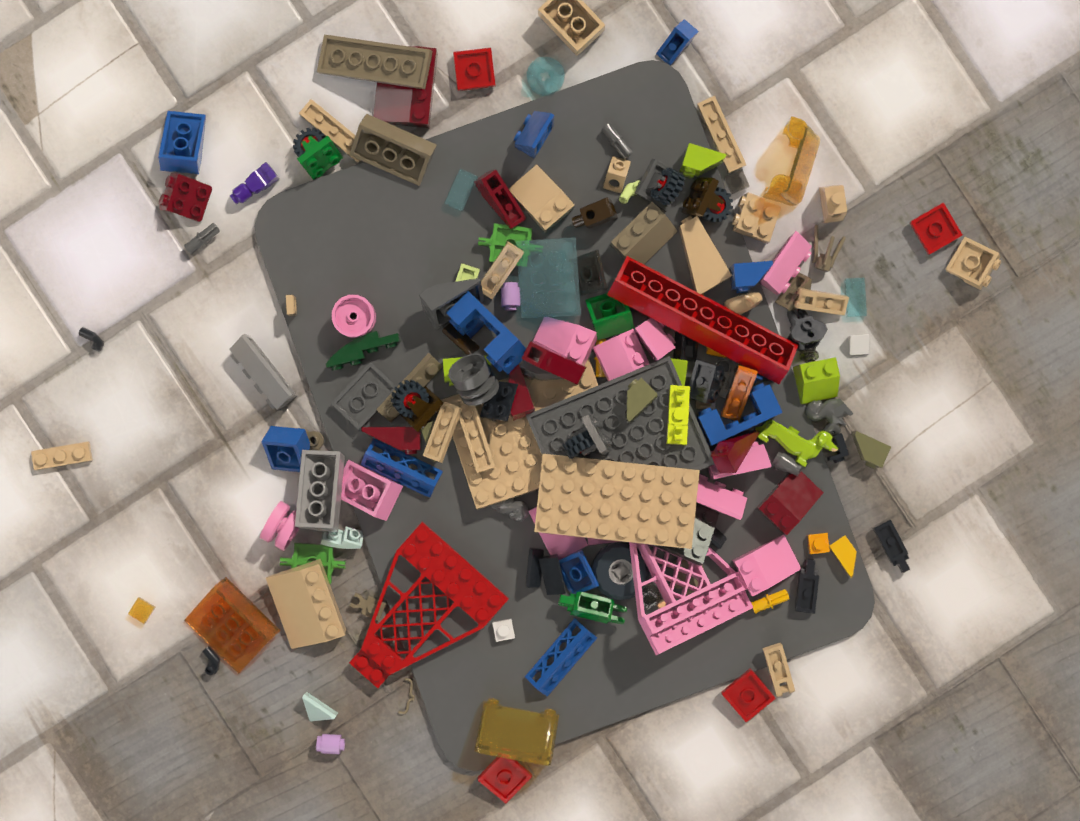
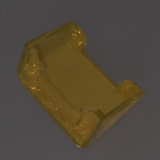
(791, 188)
(517, 733)

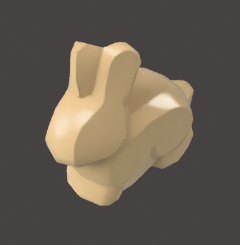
(743, 302)

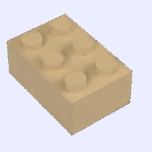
(572, 22)

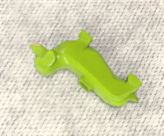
(795, 444)

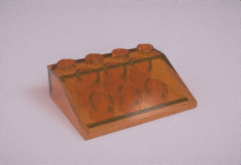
(231, 625)

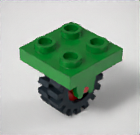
(316, 152)

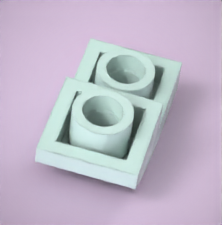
(346, 539)

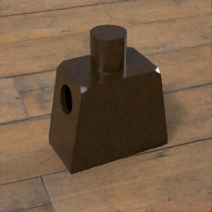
(603, 210)

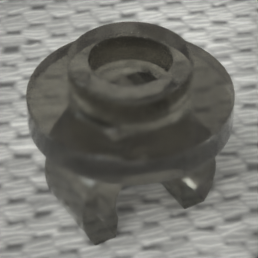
(809, 355)

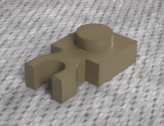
(368, 606)

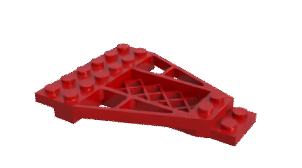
(453, 577)

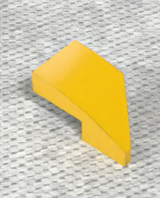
(845, 554)

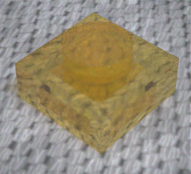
(141, 610)

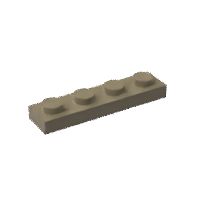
(422, 374)

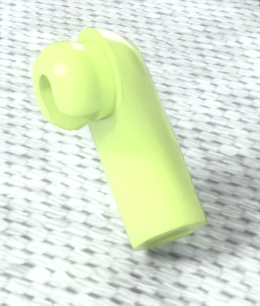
(628, 191)

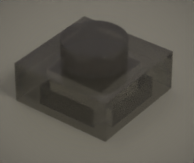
(736, 181)

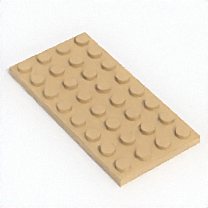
(617, 501)

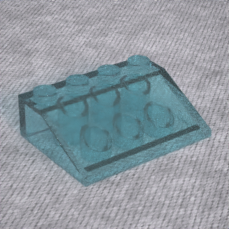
(549, 278)

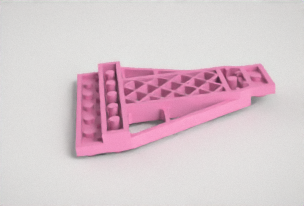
(690, 614)

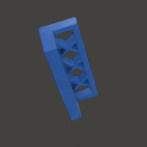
(399, 471)
(563, 660)

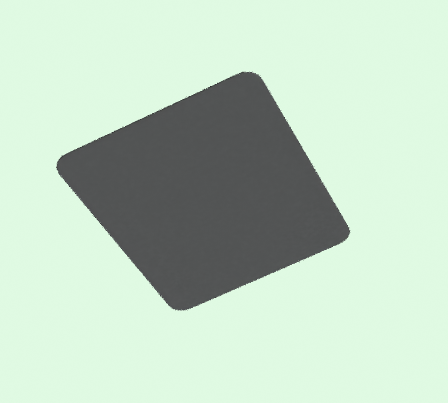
(395, 239)

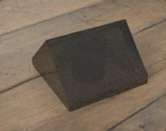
(590, 273)

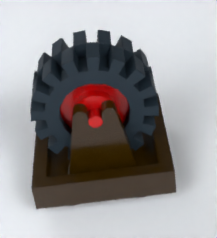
(707, 200)
(415, 403)

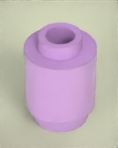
(510, 296)
(330, 744)

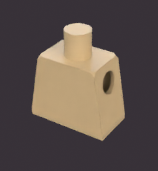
(833, 203)

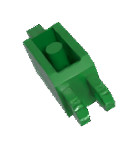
(592, 607)

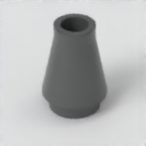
(785, 463)

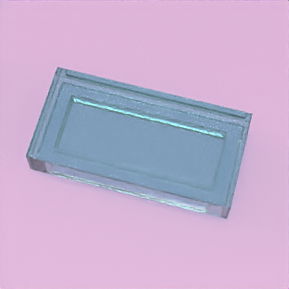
(461, 190)
(857, 297)

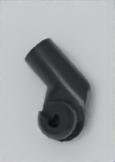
(92, 336)
(213, 661)

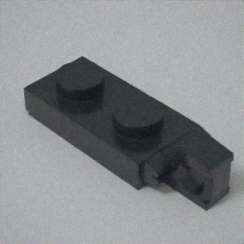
(892, 545)
(807, 588)

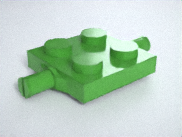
(501, 235)
(310, 552)

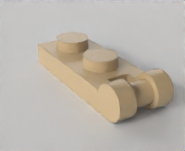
(822, 301)
(778, 669)

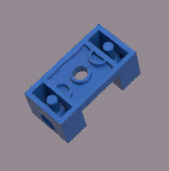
(470, 316)
(765, 407)

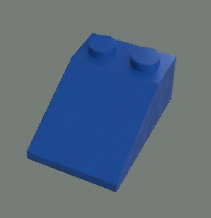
(534, 133)
(182, 142)

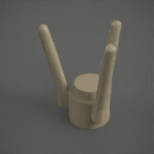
(824, 261)

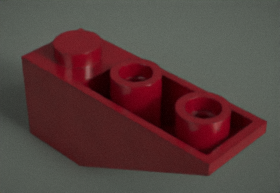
(553, 362)

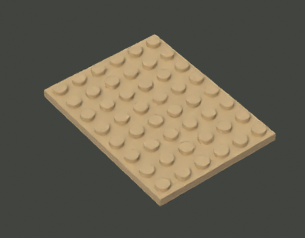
(513, 443)

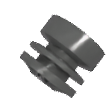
(473, 379)

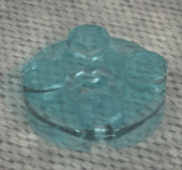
(543, 65)

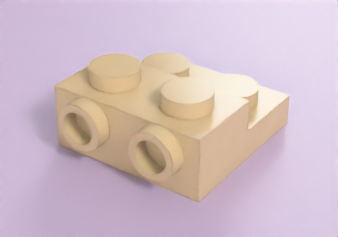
(756, 217)
(974, 263)

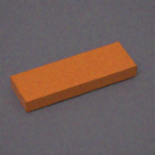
(739, 393)

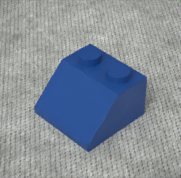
(747, 275)
(285, 447)

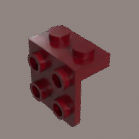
(185, 197)

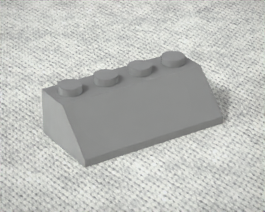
(262, 371)
(320, 490)

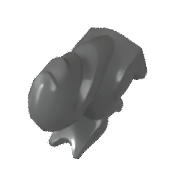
(832, 410)
(516, 509)

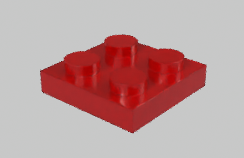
(474, 69)
(935, 228)
(748, 695)
(504, 778)

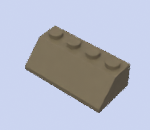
(392, 149)

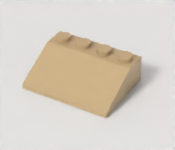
(306, 605)

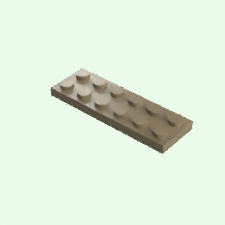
(374, 61)

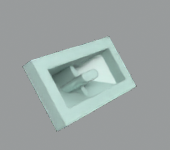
(316, 709)

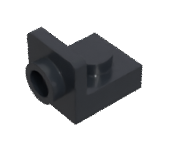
(838, 440)

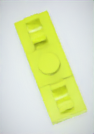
(678, 415)

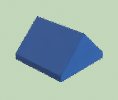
(577, 573)

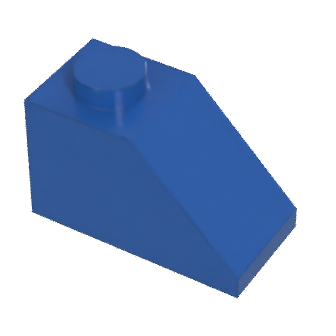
(677, 42)

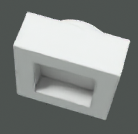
(503, 630)

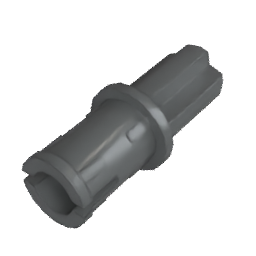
(616, 140)
(202, 238)

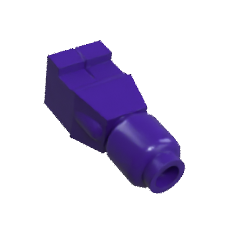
(255, 183)

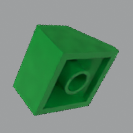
(609, 316)

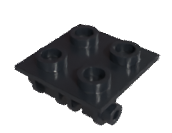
(501, 403)

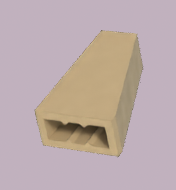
(703, 259)

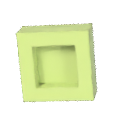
(467, 272)

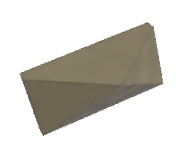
(790, 296)

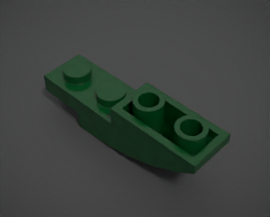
(354, 351)

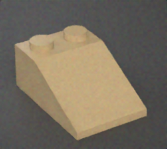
(541, 198)

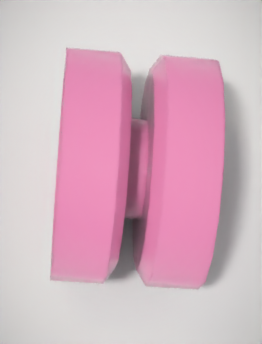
(365, 316)
(281, 525)

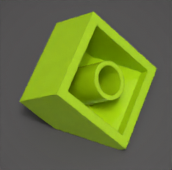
(700, 160)
(817, 380)

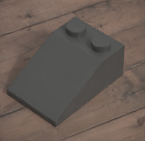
(442, 297)

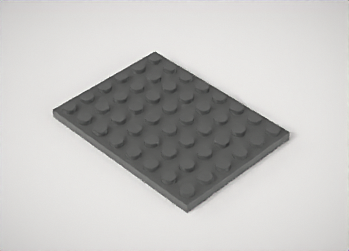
(637, 442)

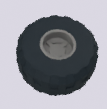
(614, 571)

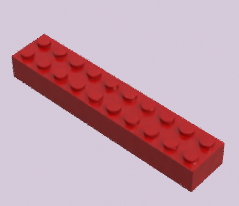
(703, 320)

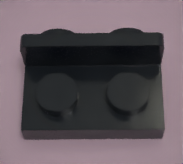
(706, 381)

